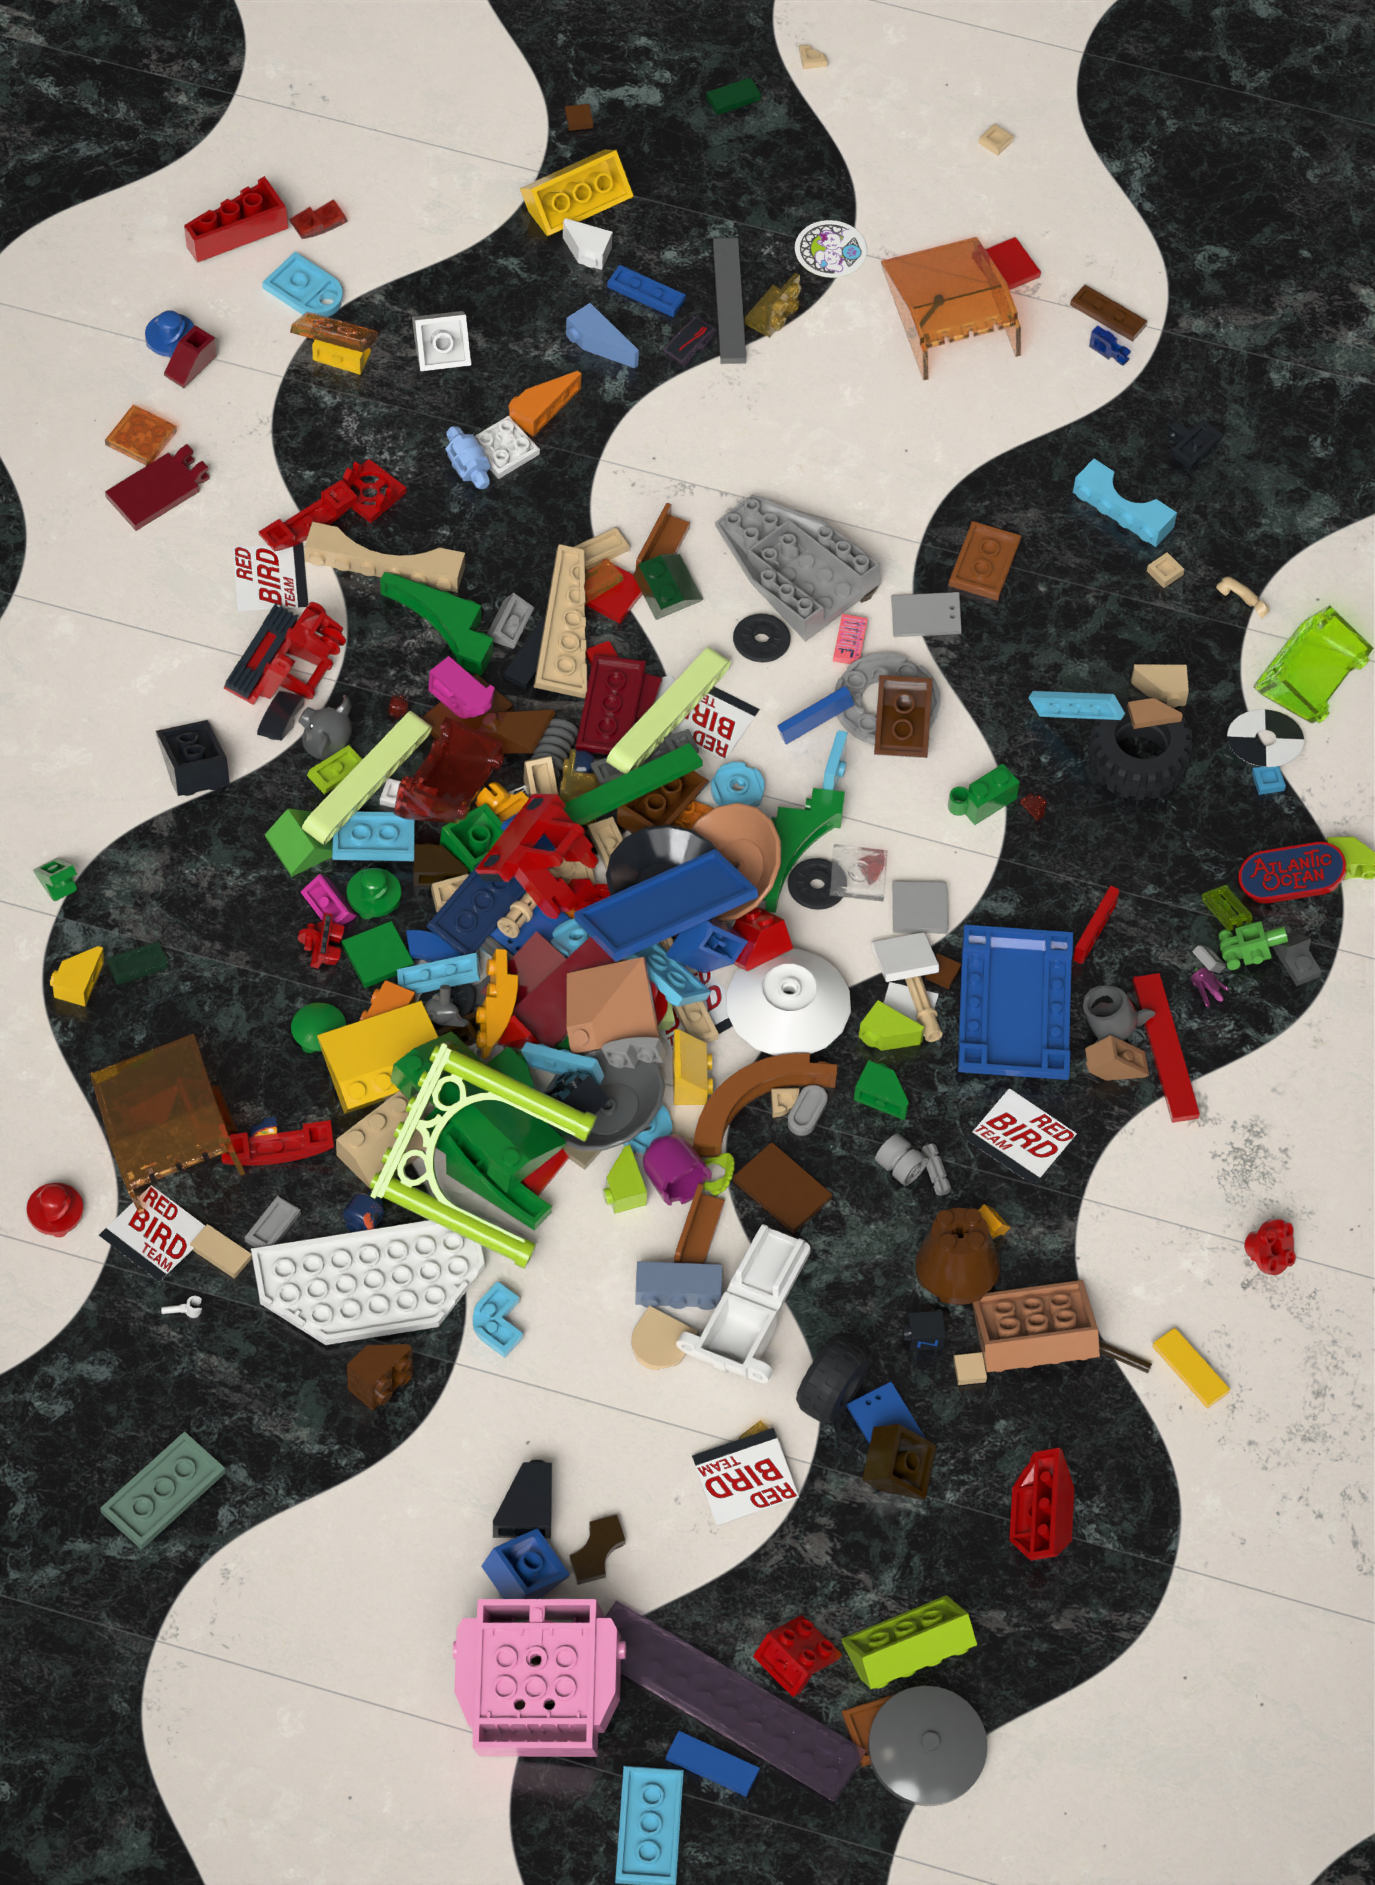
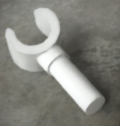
(185, 1308)

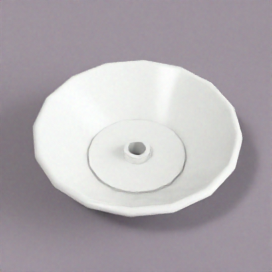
(786, 1022)

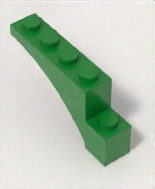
(449, 615)
(800, 829)
(470, 1168)

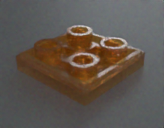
(140, 435)

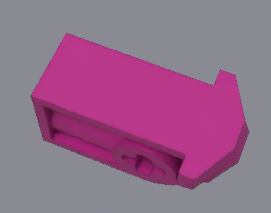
(459, 690)

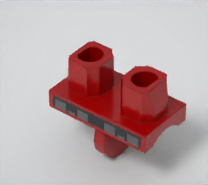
(319, 940)

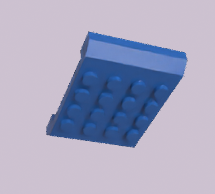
(1015, 1002)

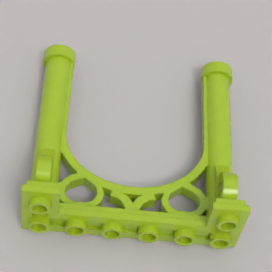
(499, 1088)

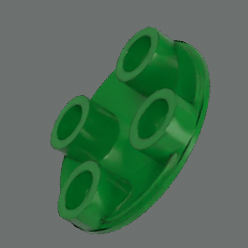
(313, 1021)

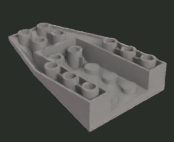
(797, 563)

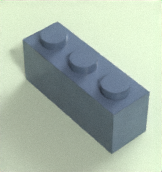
(678, 1285)

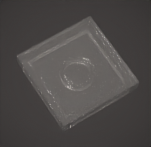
(858, 872)

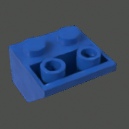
(707, 946)

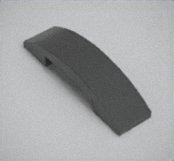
(605, 772)

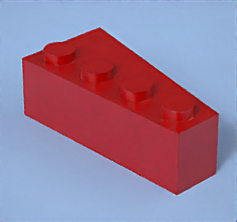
(237, 222)

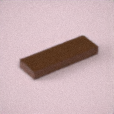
(1108, 313)

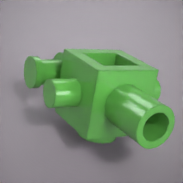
(1250, 944)

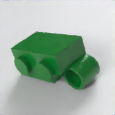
(984, 795)

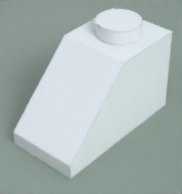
(587, 243)

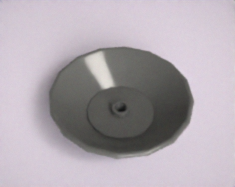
(633, 1104)

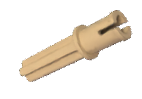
(925, 1013)

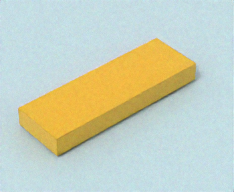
(1191, 1368)

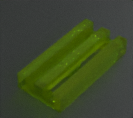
(1222, 909)

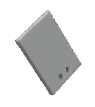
(926, 614)

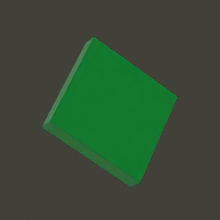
(377, 954)

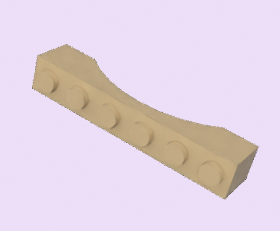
(332, 548)

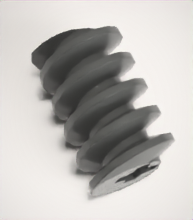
(556, 743)

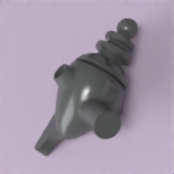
(442, 1010)

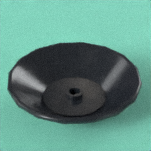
(651, 853)

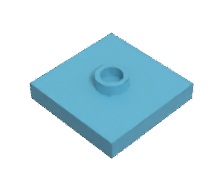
(836, 764)

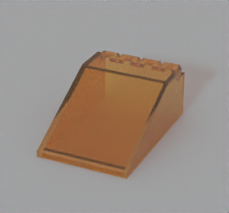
(948, 295)
(162, 1113)

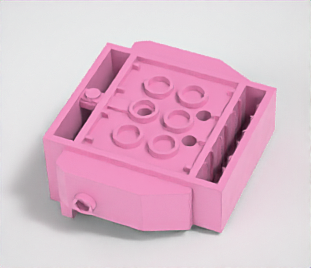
(576, 1672)

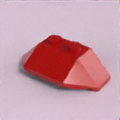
(1042, 1506)

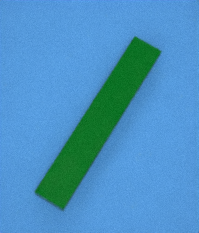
(633, 784)

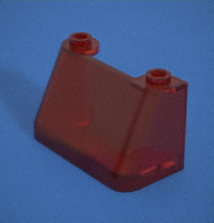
(449, 775)

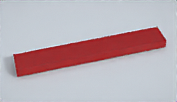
(1166, 1049)

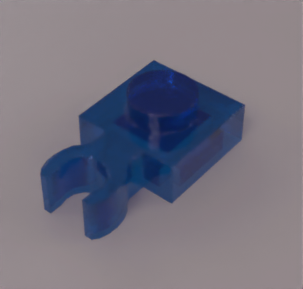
(1106, 344)

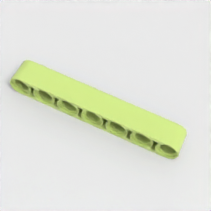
(668, 711)
(367, 778)

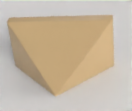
(540, 776)

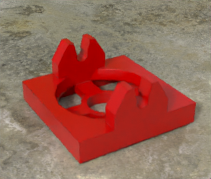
(393, 492)

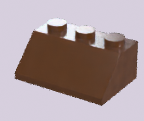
(661, 805)

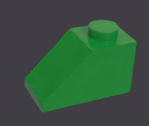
(881, 1090)

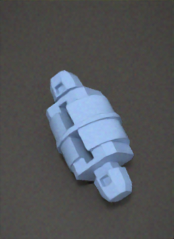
(468, 457)

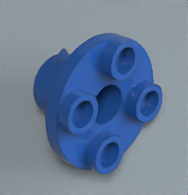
(166, 331)

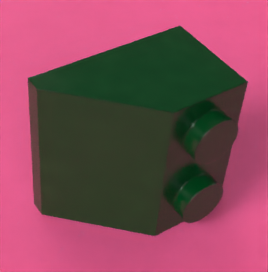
(666, 584)

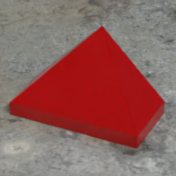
(516, 1035)

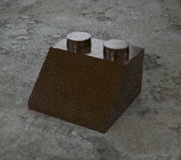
(899, 1461)

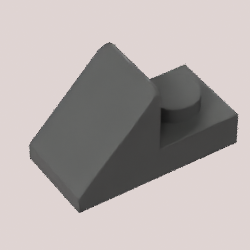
(1298, 959)

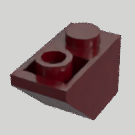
(191, 356)

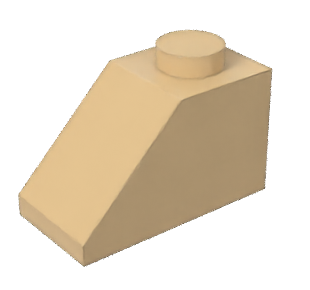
(1162, 682)

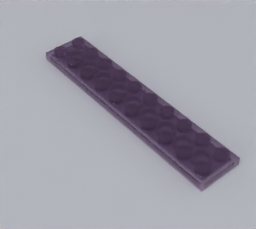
(735, 1705)

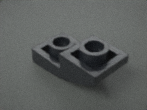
(279, 715)

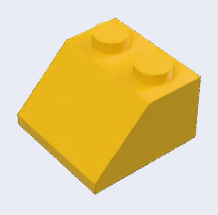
(690, 1070)

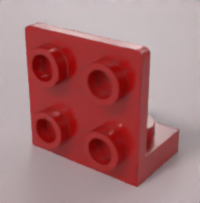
(795, 1654)

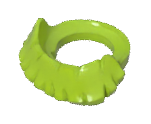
(727, 1162)

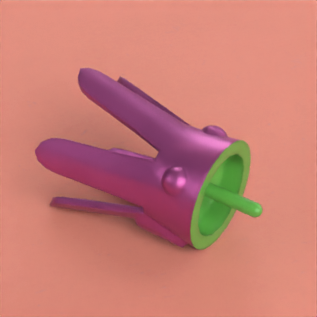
(1206, 979)

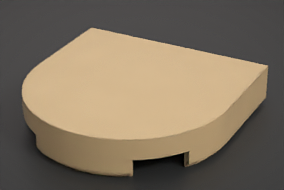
(656, 1340)

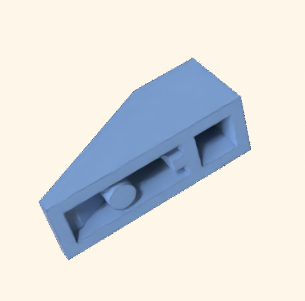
(597, 335)

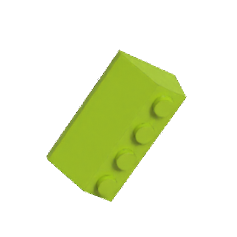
(910, 1642)

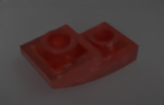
(317, 222)

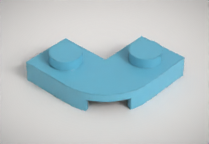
(490, 1321)

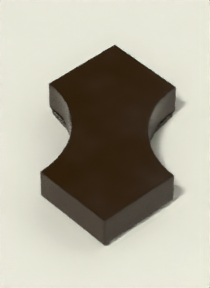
(604, 1538)

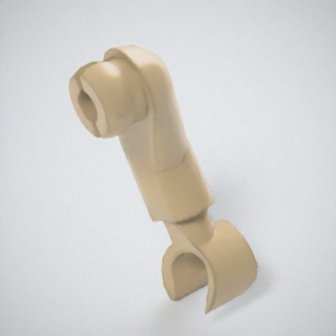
(1245, 593)

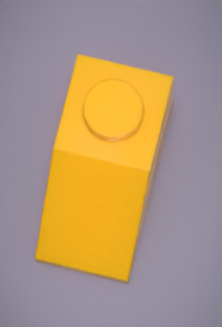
(78, 976)

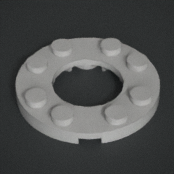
(866, 672)

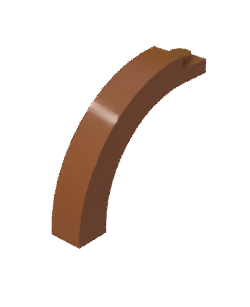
(750, 1083)

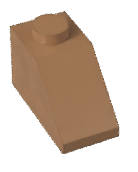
(1116, 1060)

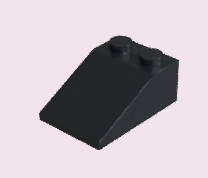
(193, 758)

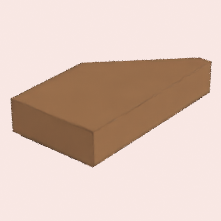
(1151, 713)

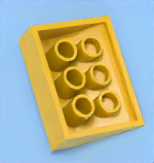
(365, 1051)

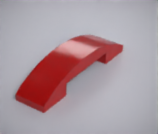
(295, 530)
(284, 1146)

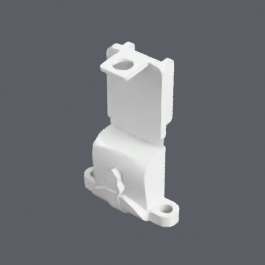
(749, 1307)

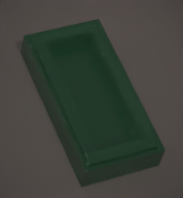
(137, 963)

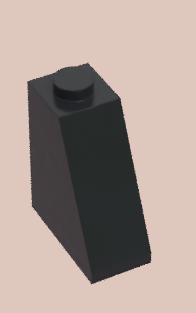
(526, 1502)

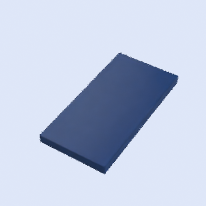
(665, 905)

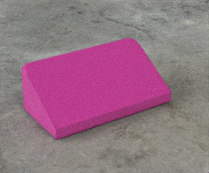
(326, 898)

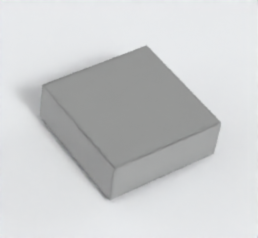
(1209, 958)

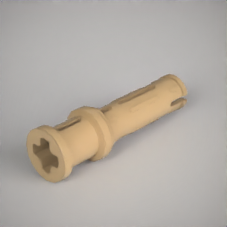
(519, 914)

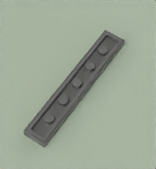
(729, 301)

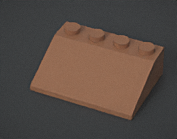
(1036, 1326)

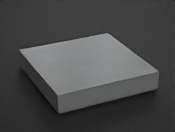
(919, 907)

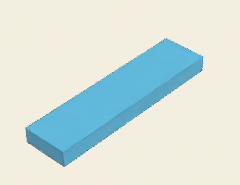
(1076, 705)

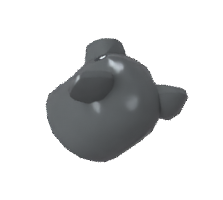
(326, 729)
(1113, 1018)

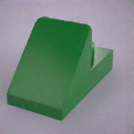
(57, 878)

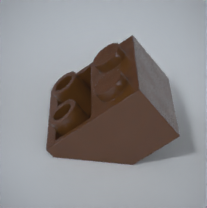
(378, 1372)

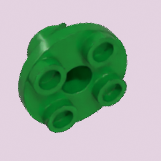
(374, 892)

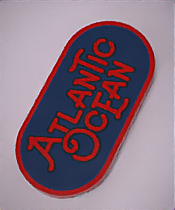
(1292, 872)

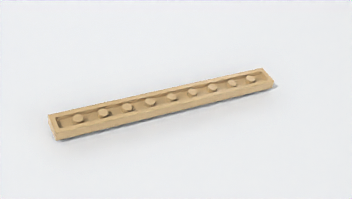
(692, 1016)

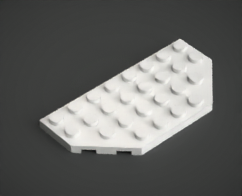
(368, 1280)

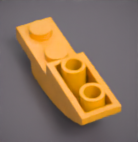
(498, 1004)

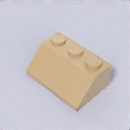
(368, 1140)

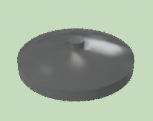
(927, 1746)

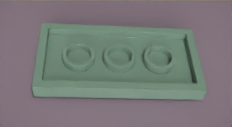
(162, 1490)

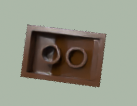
(903, 716)

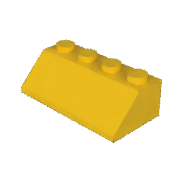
(577, 191)

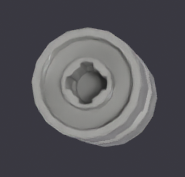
(897, 1156)

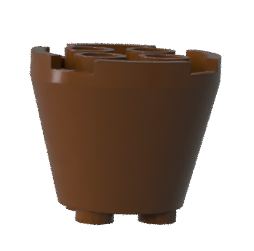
(958, 1257)

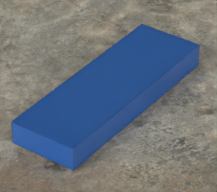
(646, 291)
(815, 715)
(712, 1763)

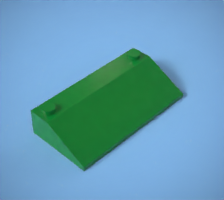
(504, 1134)

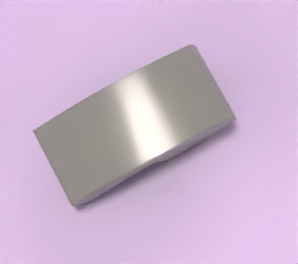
(628, 1051)

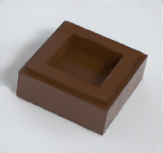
(578, 117)
(947, 972)

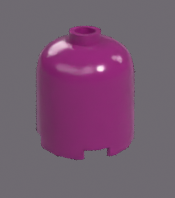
(675, 1168)

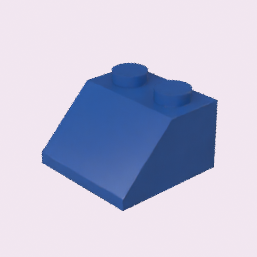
(525, 1567)

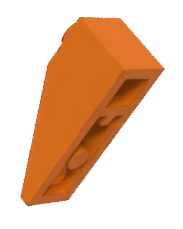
(543, 401)

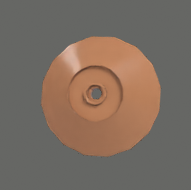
(746, 841)

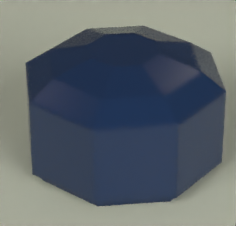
(583, 761)

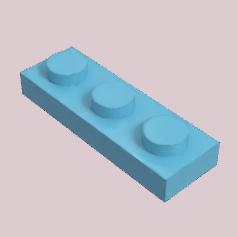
(443, 972)
(561, 1061)

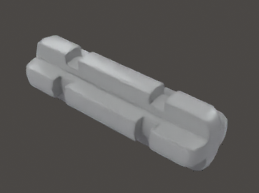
(936, 1170)

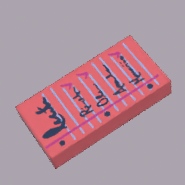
(850, 639)

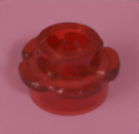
(397, 706)

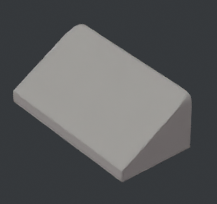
(510, 621)

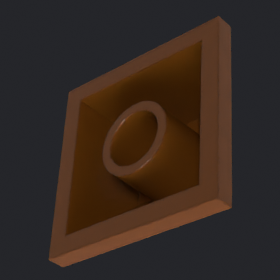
(517, 728)

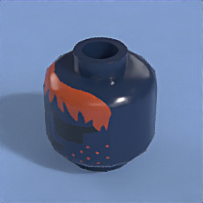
(363, 1212)

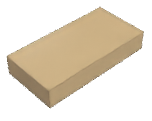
(604, 546)
(221, 1251)

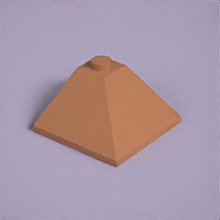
(609, 1005)

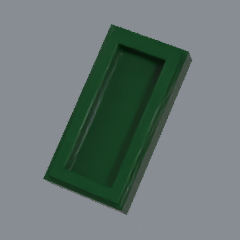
(733, 96)

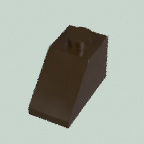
(435, 864)

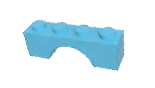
(1148, 520)

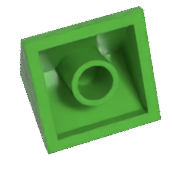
(295, 846)

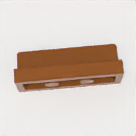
(665, 536)
(699, 1228)

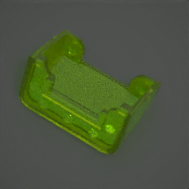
(1314, 665)

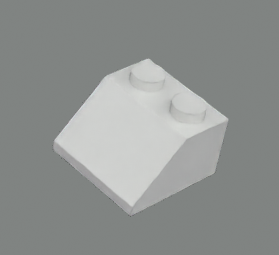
(441, 340)

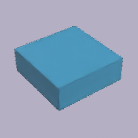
(1268, 779)

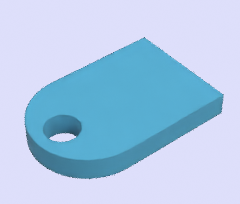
(304, 286)

